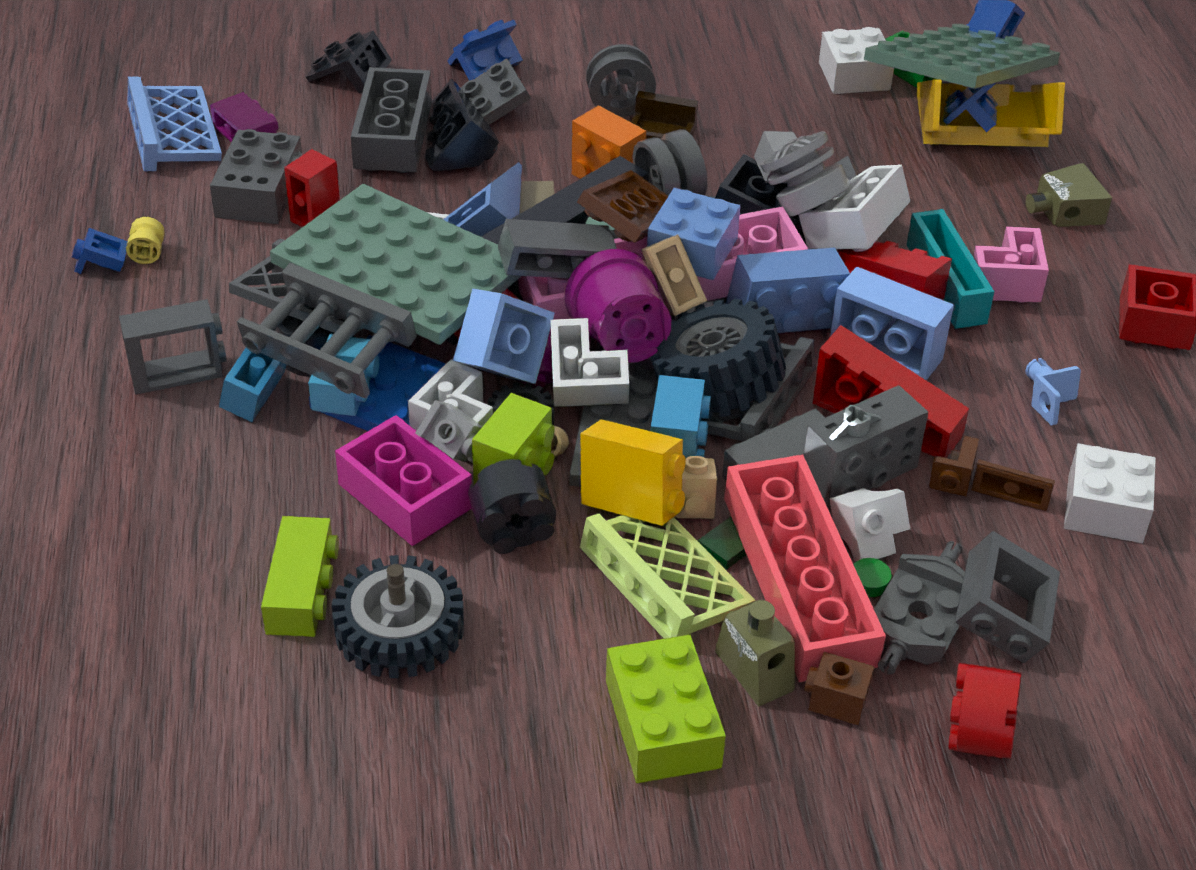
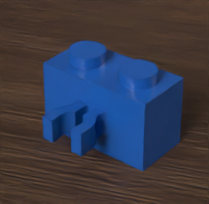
(996, 16)

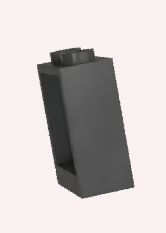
(176, 369)
(1024, 574)

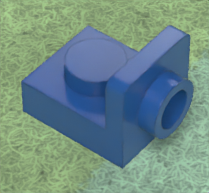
(99, 249)

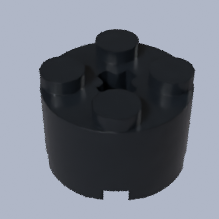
(512, 505)

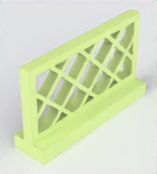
(643, 582)

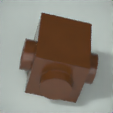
(839, 687)

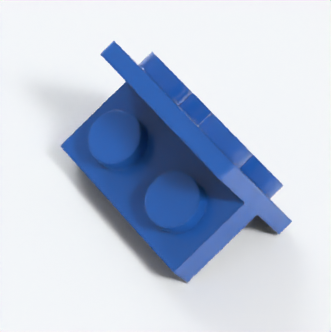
(486, 48)
(976, 102)

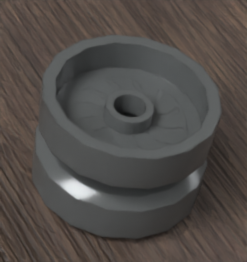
(672, 162)

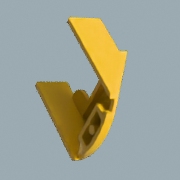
(1020, 121)

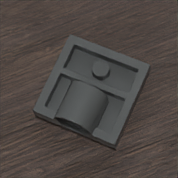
(496, 91)

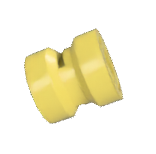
(145, 240)

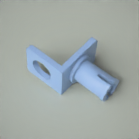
(1052, 387)

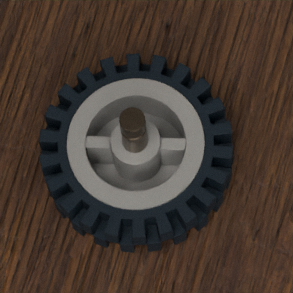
(398, 616)

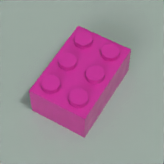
(404, 479)

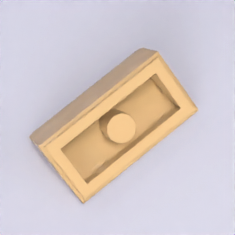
(674, 275)

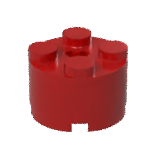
(984, 711)

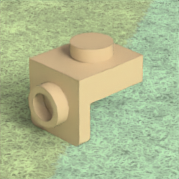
(699, 486)

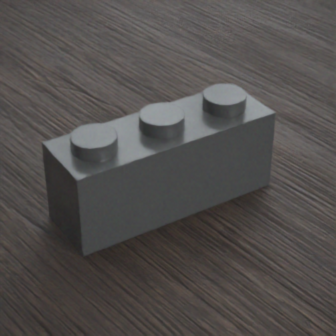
(550, 247)
(774, 443)

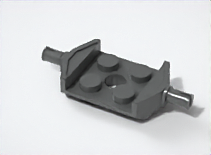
(925, 586)

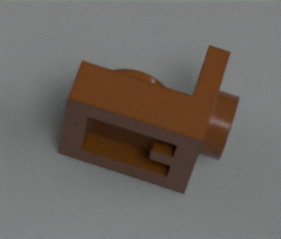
(955, 473)

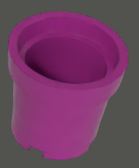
(621, 283)

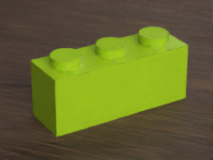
(299, 576)

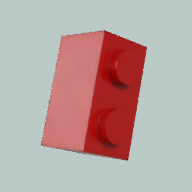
(311, 186)

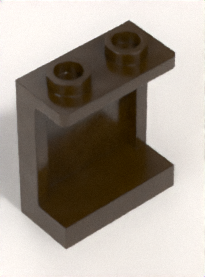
(664, 114)

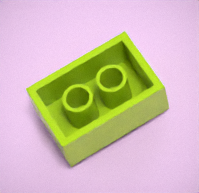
(664, 708)

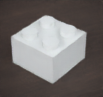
(844, 61)
(1110, 493)

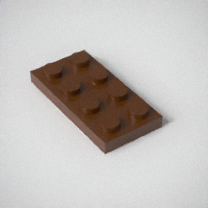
(625, 204)

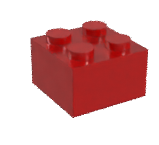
(1158, 307)

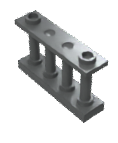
(328, 299)

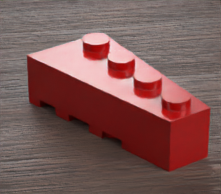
(902, 266)
(856, 370)

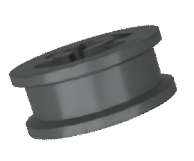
(631, 67)

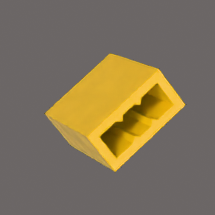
(632, 472)

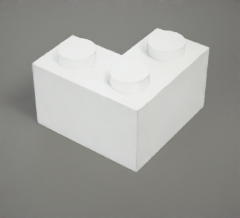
(584, 375)
(453, 385)

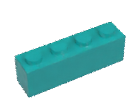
(966, 283)

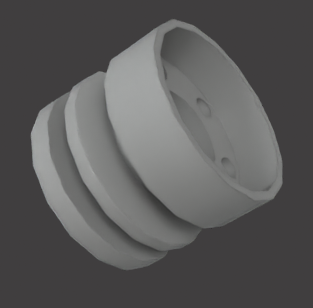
(805, 174)

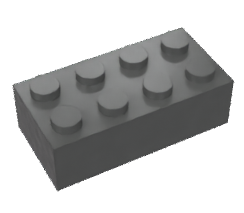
(391, 120)

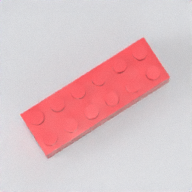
(802, 562)

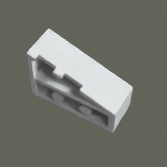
(859, 212)

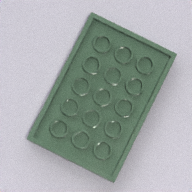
(963, 55)
(398, 258)

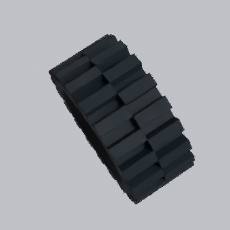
(727, 347)

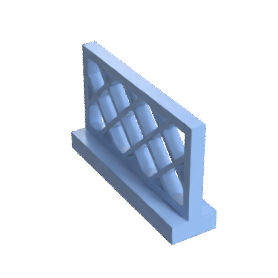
(148, 124)

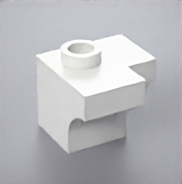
(869, 521)

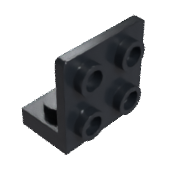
(353, 57)

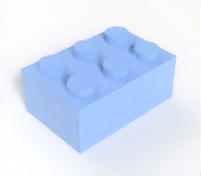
(894, 319)

